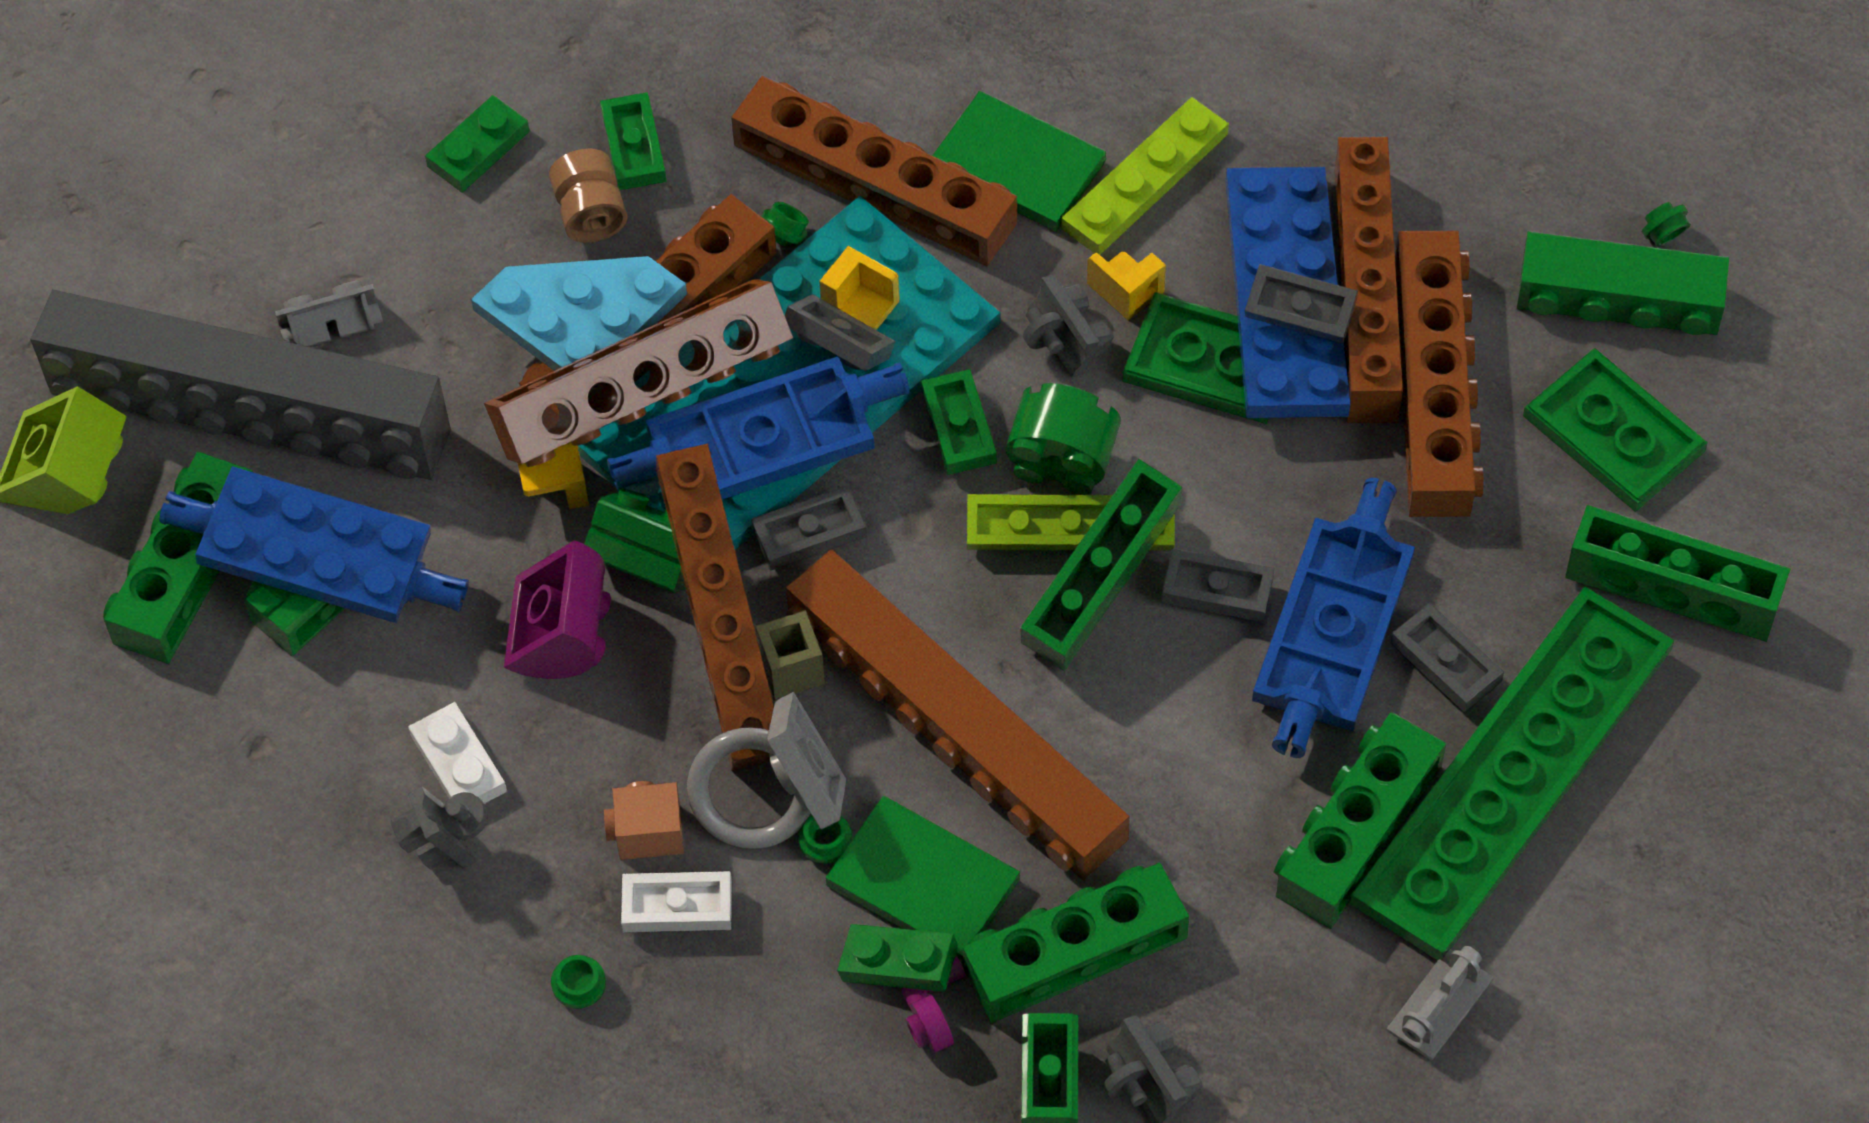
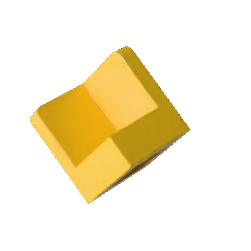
(1126, 283)
(861, 287)
(557, 474)

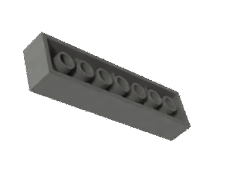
(244, 385)

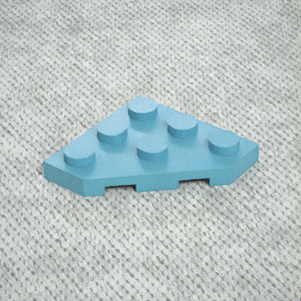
(577, 306)

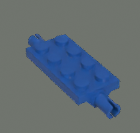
(770, 426)
(314, 545)
(1334, 621)

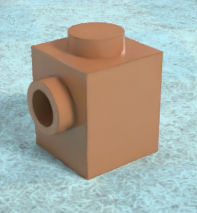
(645, 820)

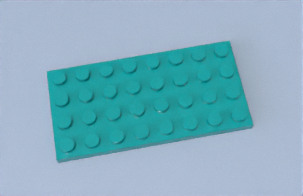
(931, 325)

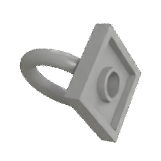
(800, 764)

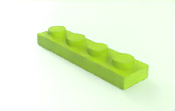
(1145, 176)
(1039, 522)

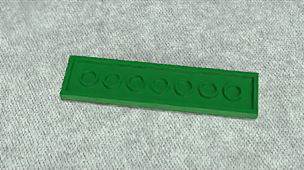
(1511, 774)

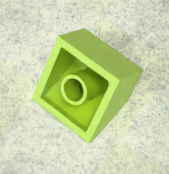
(62, 453)

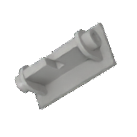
(346, 306)
(1441, 1002)

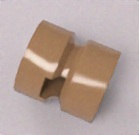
(588, 195)

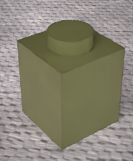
(790, 654)

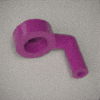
(928, 1022)

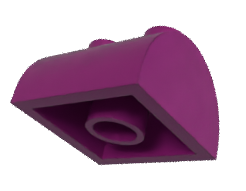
(558, 615)

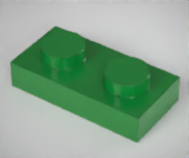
(633, 141)
(477, 143)
(959, 422)
(897, 957)

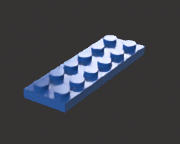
(1284, 223)

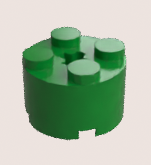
(1062, 437)

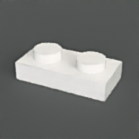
(456, 754)
(676, 901)

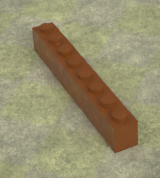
(959, 717)

